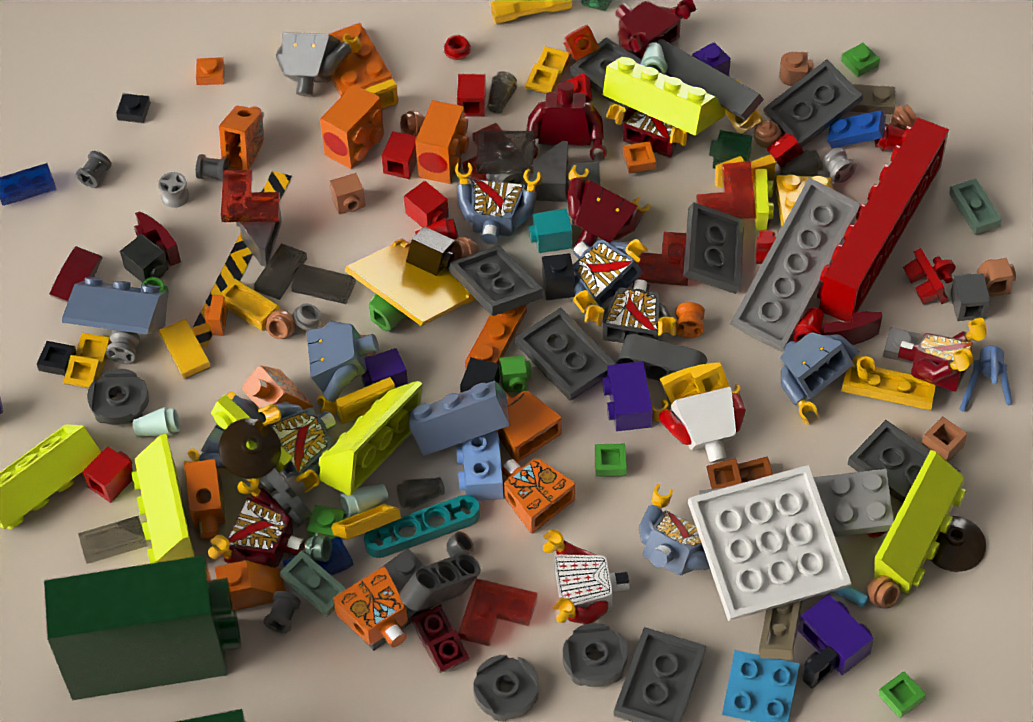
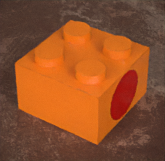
(352, 126)
(441, 141)

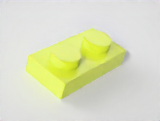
(762, 190)

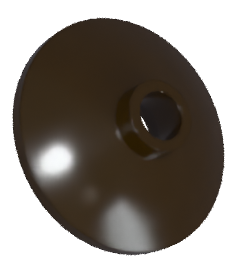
(244, 461)
(963, 553)

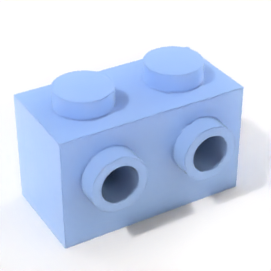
(481, 467)

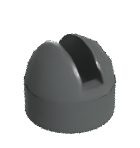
(459, 544)

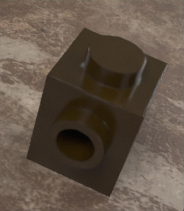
(430, 251)

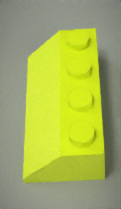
(661, 96)
(370, 440)
(44, 471)
(162, 503)
(920, 522)

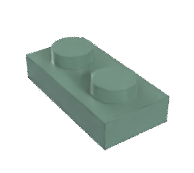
(975, 206)
(312, 582)

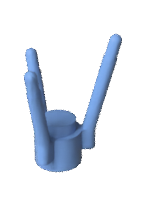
(991, 365)

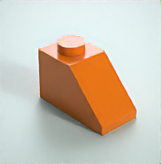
(250, 583)

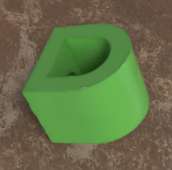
(384, 313)
(514, 373)

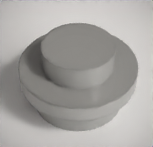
(307, 317)

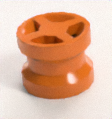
(689, 320)

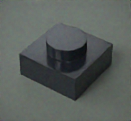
(133, 108)
(55, 357)
(819, 666)

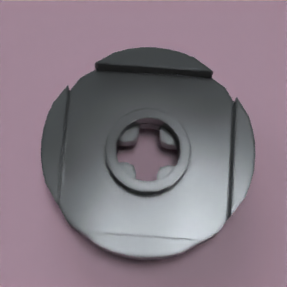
(121, 411)
(286, 497)
(595, 672)
(505, 704)

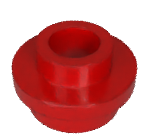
(457, 47)

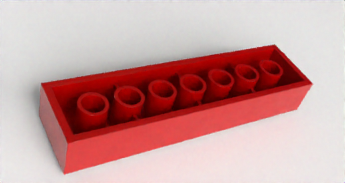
(882, 220)

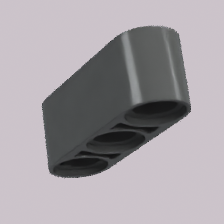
(658, 356)
(440, 582)

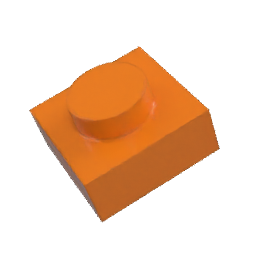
(210, 71)
(639, 157)
(217, 315)

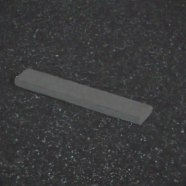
(693, 72)

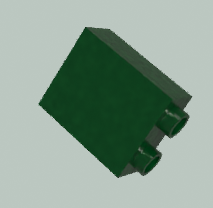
(140, 626)

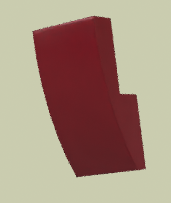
(157, 235)
(78, 265)
(862, 327)
(440, 639)

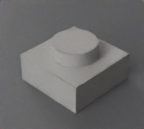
(894, 342)

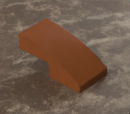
(731, 473)

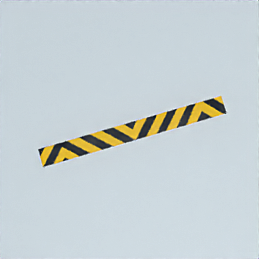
(235, 263)

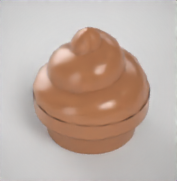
(903, 117)
(411, 122)
(766, 133)
(464, 247)
(280, 324)
(883, 592)

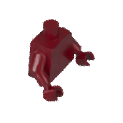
(649, 23)
(566, 118)

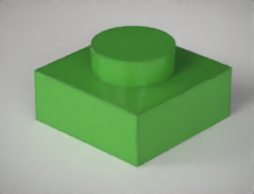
(860, 59)
(610, 460)
(322, 520)
(902, 694)

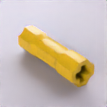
(512, 9)

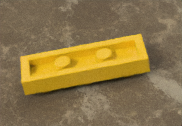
(890, 387)

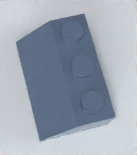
(116, 306)
(459, 417)

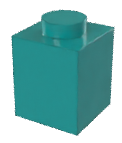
(551, 231)

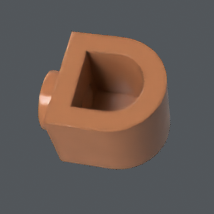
(794, 67)
(998, 276)

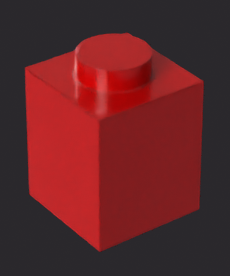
(472, 94)
(399, 155)
(425, 204)
(109, 473)

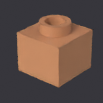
(347, 193)
(945, 438)

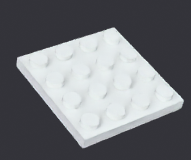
(768, 542)

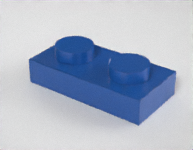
(856, 129)

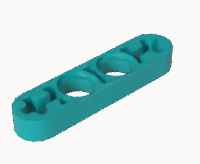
(424, 531)

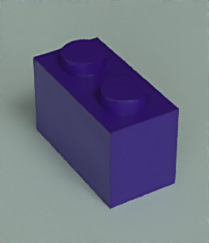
(629, 396)
(833, 626)

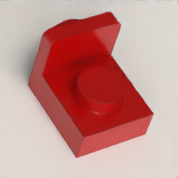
(581, 42)
(785, 149)

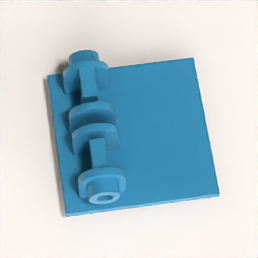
(760, 688)

